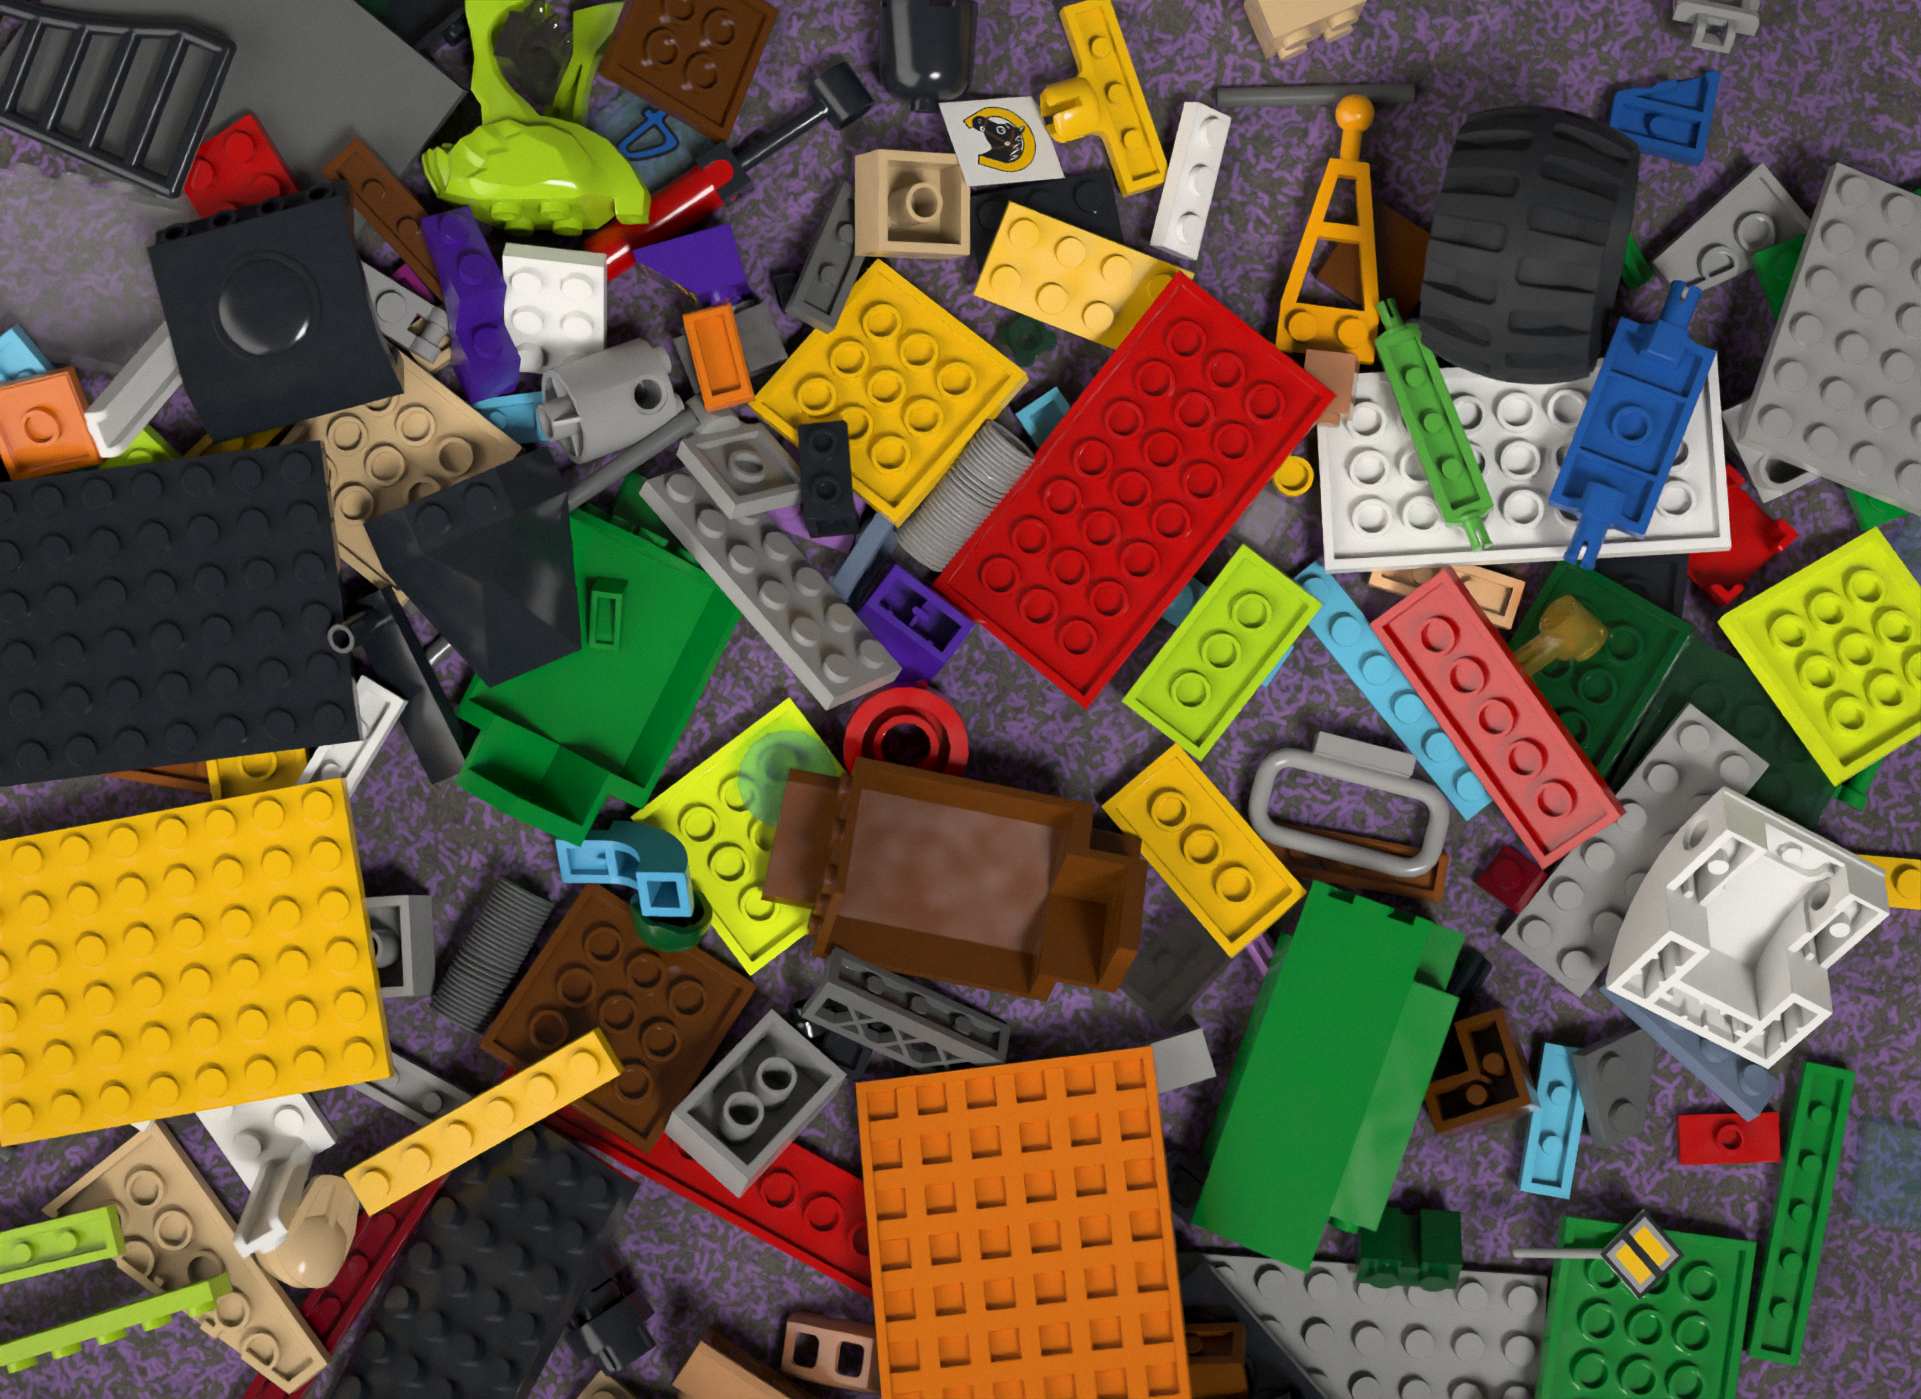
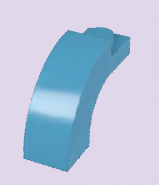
(633, 857)

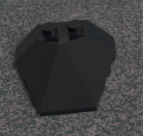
(490, 565)

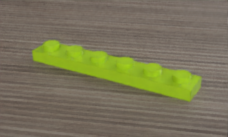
(112, 1323)

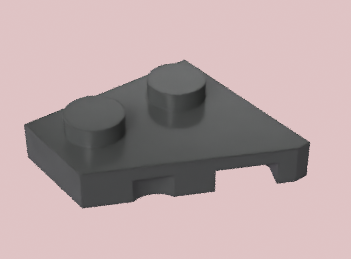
(1616, 1084)

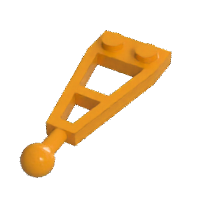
(1324, 327)

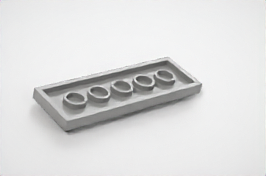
(775, 591)
(1584, 900)

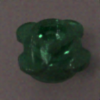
(1025, 352)

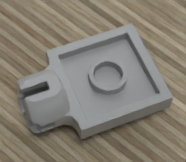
(739, 463)

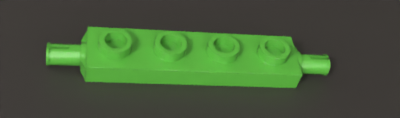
(1433, 426)

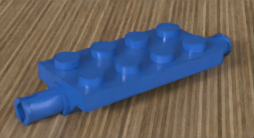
(1632, 426)

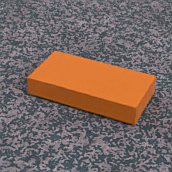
(718, 357)

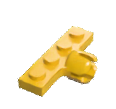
(1105, 99)

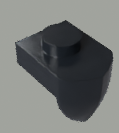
(1185, 1185)

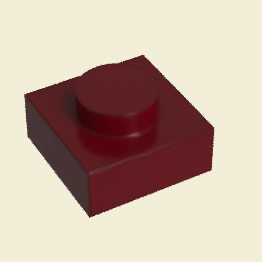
(1511, 879)

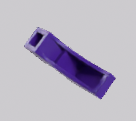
(474, 302)

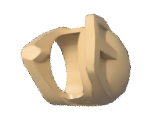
(317, 1235)

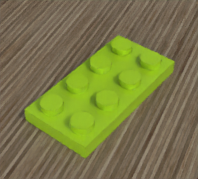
(1222, 651)

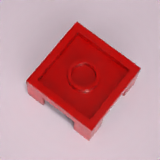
(1753, 542)

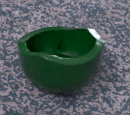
(673, 932)

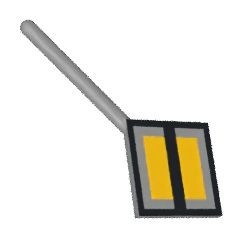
(1636, 1254)

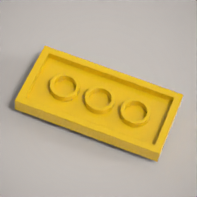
(1070, 276)
(1205, 850)

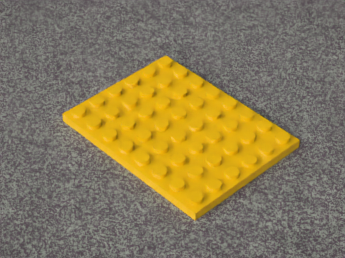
(185, 963)

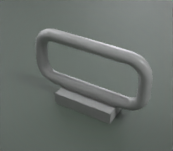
(1361, 765)

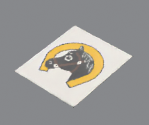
(1001, 141)

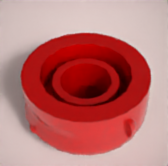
(911, 704)

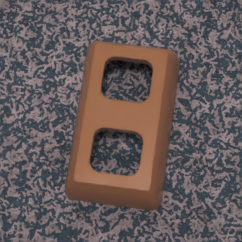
(831, 1335)

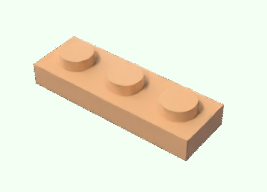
(1494, 592)

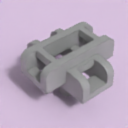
(1717, 16)

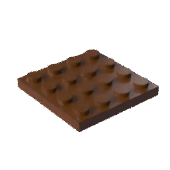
(652, 1006)

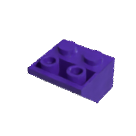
(914, 623)

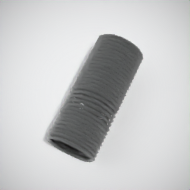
(500, 937)

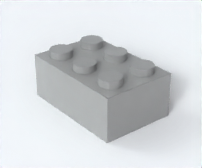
(754, 1103)

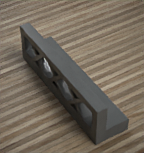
(910, 1010)

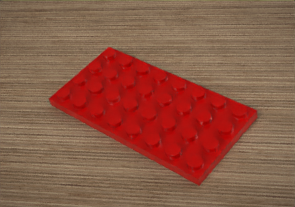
(1134, 489)

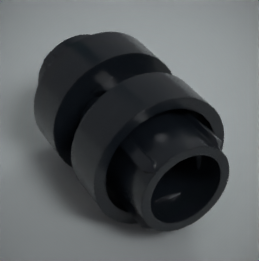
(606, 1322)

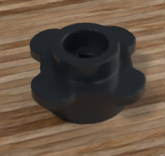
(803, 1026)

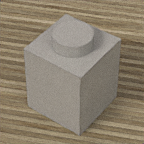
(1181, 1059)

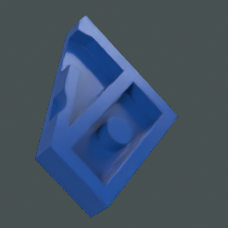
(1668, 118)

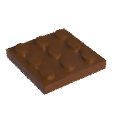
(690, 57)

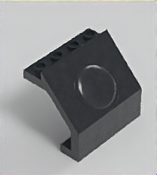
(273, 313)

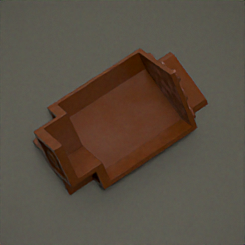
(958, 879)

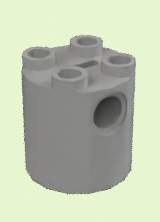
(608, 400)

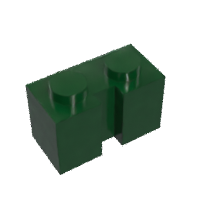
(1410, 1250)

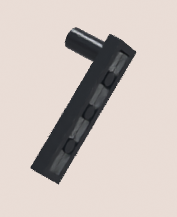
(403, 668)

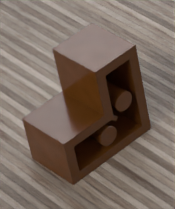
(1495, 1085)

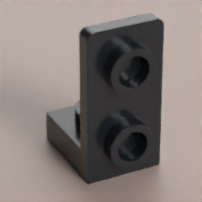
(827, 479)

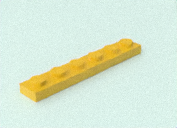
(484, 1121)

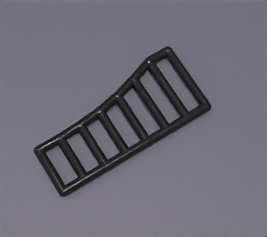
(131, 33)

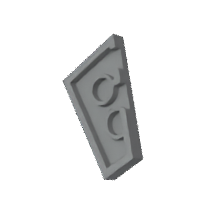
(1735, 226)

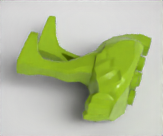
(533, 168)

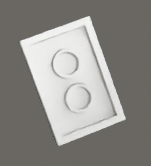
(554, 304)

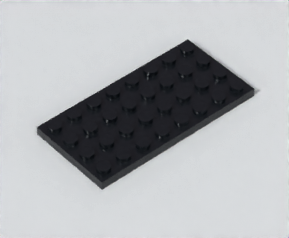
(492, 1273)

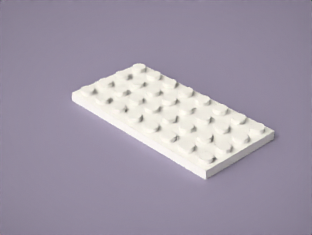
(1386, 517)

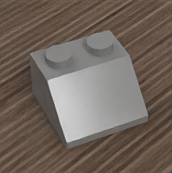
(403, 944)

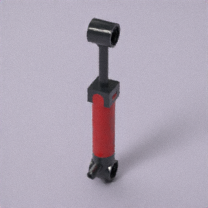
(722, 177)

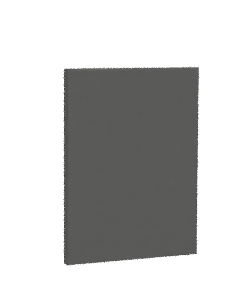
(302, 66)

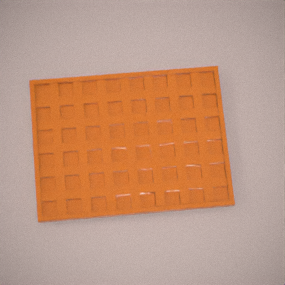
(1023, 1232)

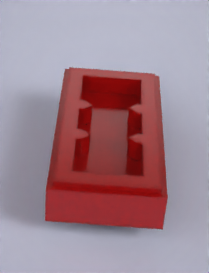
(1727, 1138)

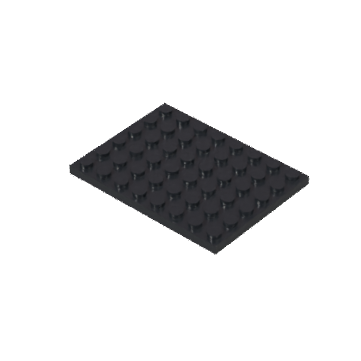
(171, 615)

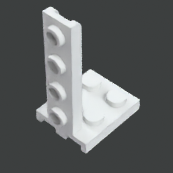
(134, 395)
(272, 1152)

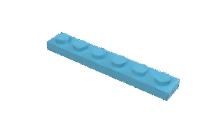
(1377, 676)

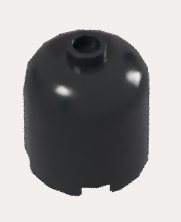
(927, 51)

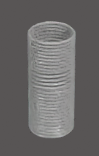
(953, 507)

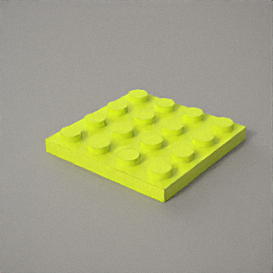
(1840, 653)
(731, 847)

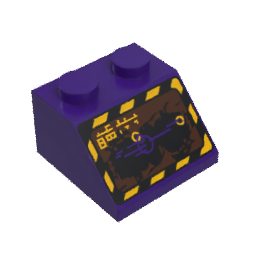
(698, 267)

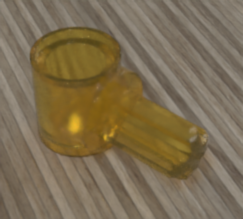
(1565, 632)

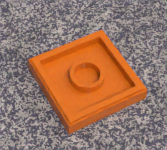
(45, 425)

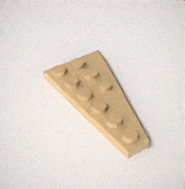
(184, 1234)

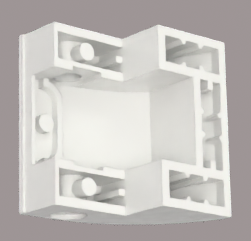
(1744, 926)

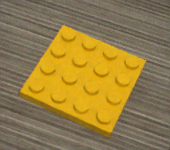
(903, 382)

